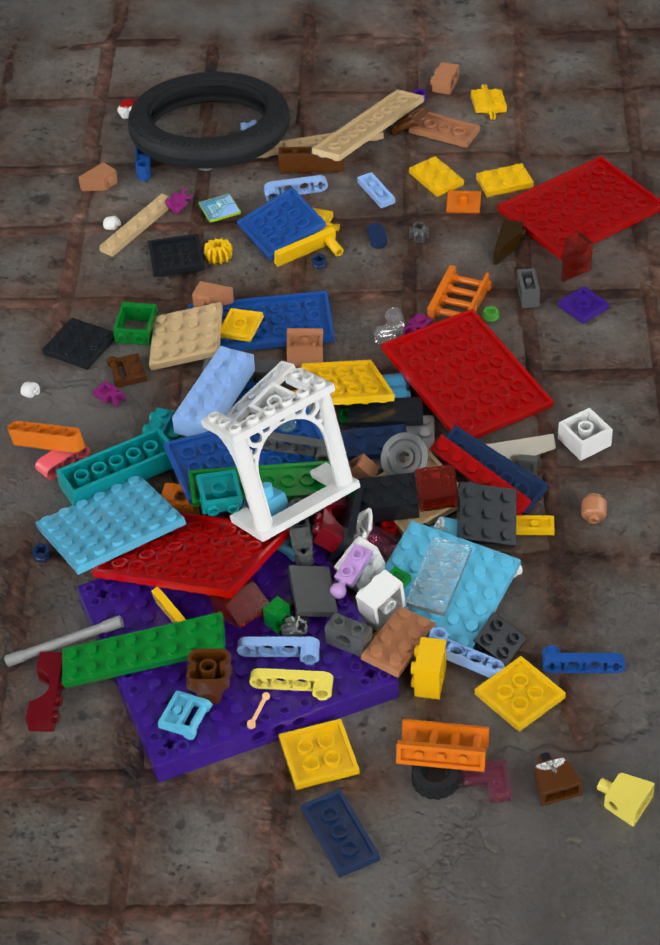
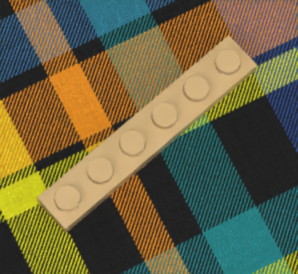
(135, 226)

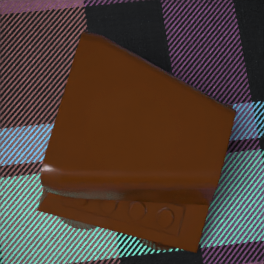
(209, 673)

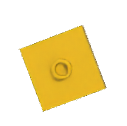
(241, 324)

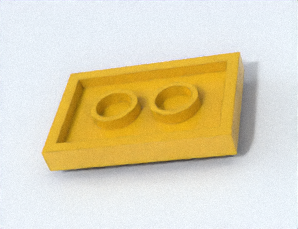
(436, 176)
(504, 180)

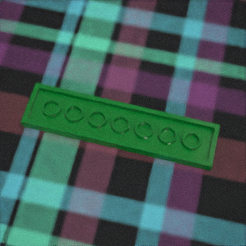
(290, 478)
(141, 650)

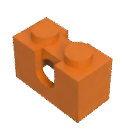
(179, 502)

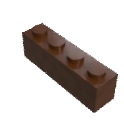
(303, 161)

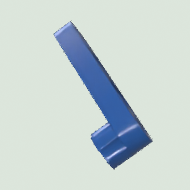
(142, 165)
(557, 662)

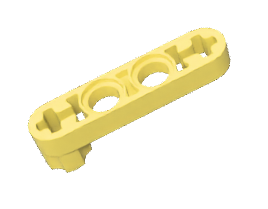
(316, 681)

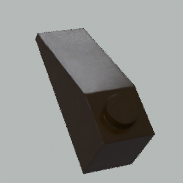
(508, 239)

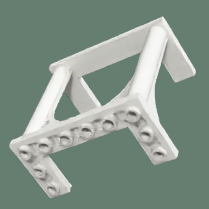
(236, 437)

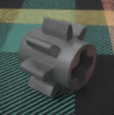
(419, 232)
(294, 627)

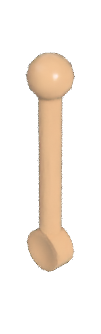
(251, 723)

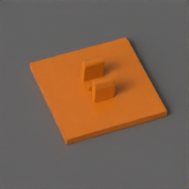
(463, 202)

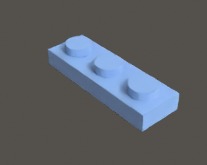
(376, 190)

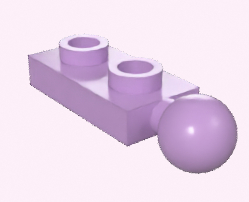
(350, 570)

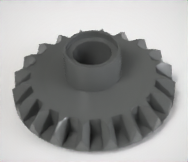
(397, 448)

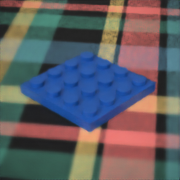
(281, 223)

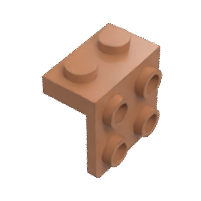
(304, 345)

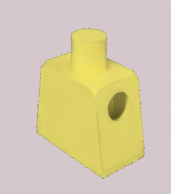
(627, 796)

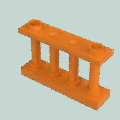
(446, 288)
(442, 754)

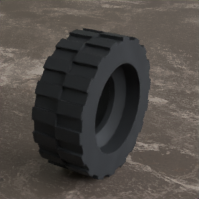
(435, 790)

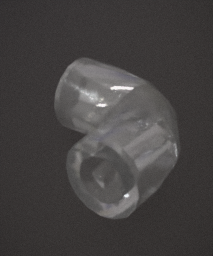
(392, 329)

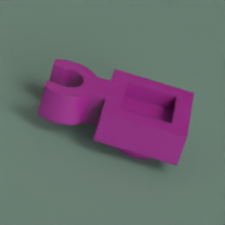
(178, 202)
(417, 322)
(108, 392)

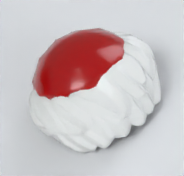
(125, 107)

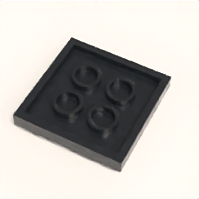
(176, 255)
(79, 343)
(486, 514)

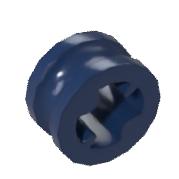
(319, 257)
(41, 553)

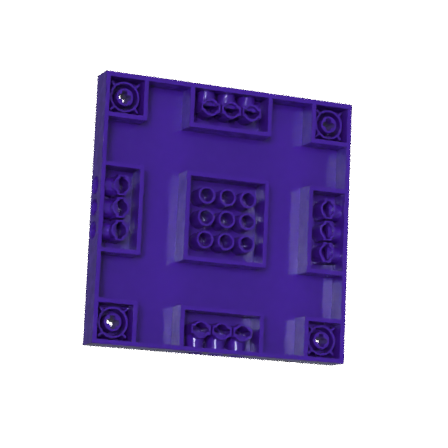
(224, 727)

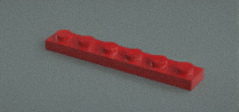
(473, 469)

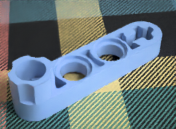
(271, 188)
(304, 647)
(491, 665)

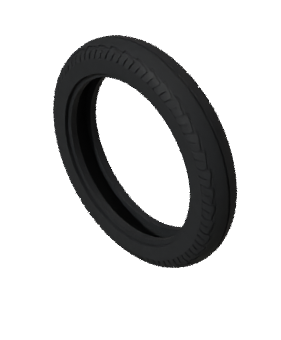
(208, 151)

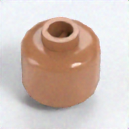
(594, 508)

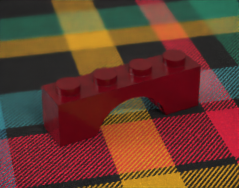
(326, 530)
(44, 711)

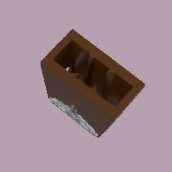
(555, 780)

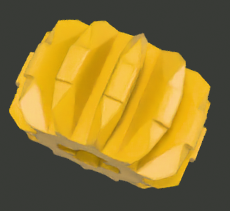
(218, 251)

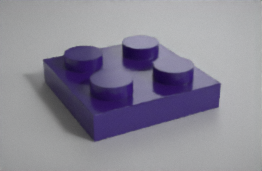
(583, 304)

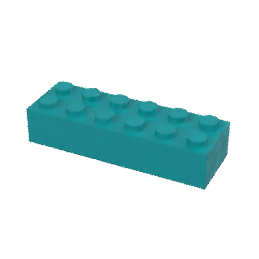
(97, 473)

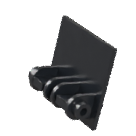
(499, 639)

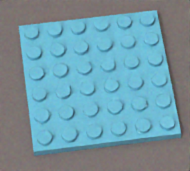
(109, 524)
(478, 591)

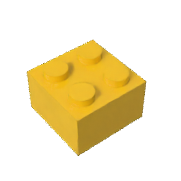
(429, 668)

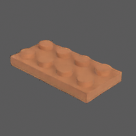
(446, 129)
(396, 641)

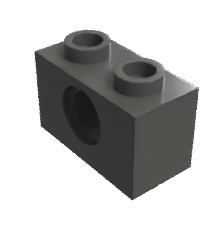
(528, 288)
(348, 634)

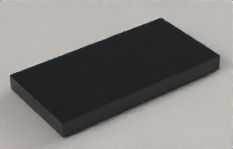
(400, 411)
(348, 520)

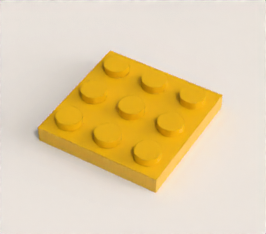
(520, 693)
(318, 754)

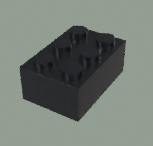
(390, 497)

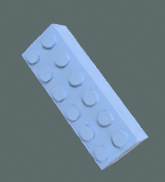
(214, 390)

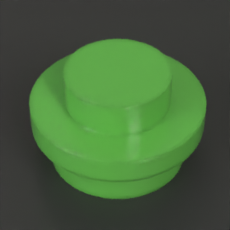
(490, 314)

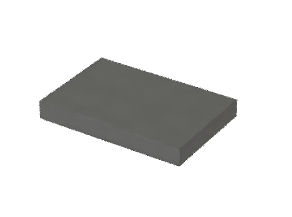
(312, 591)

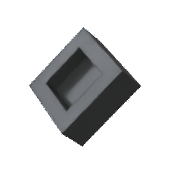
(529, 463)
(300, 538)

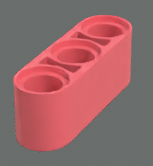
(55, 460)

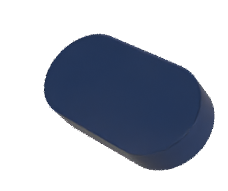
(377, 235)

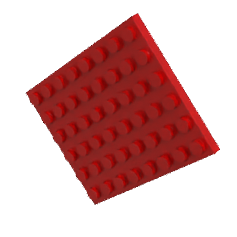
(586, 200)
(467, 375)
(200, 557)

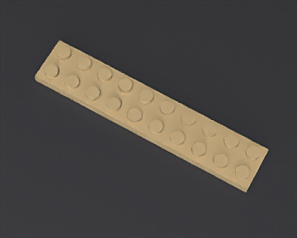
(367, 125)

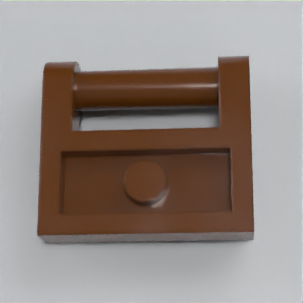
(409, 120)
(132, 367)

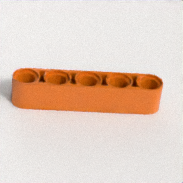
(46, 436)

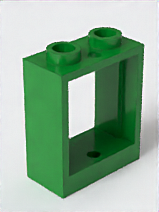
(129, 311)

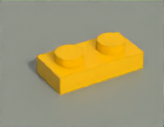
(534, 525)

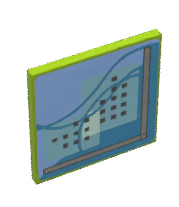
(219, 208)

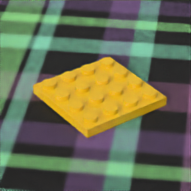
(354, 381)

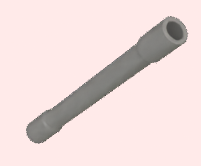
(103, 627)

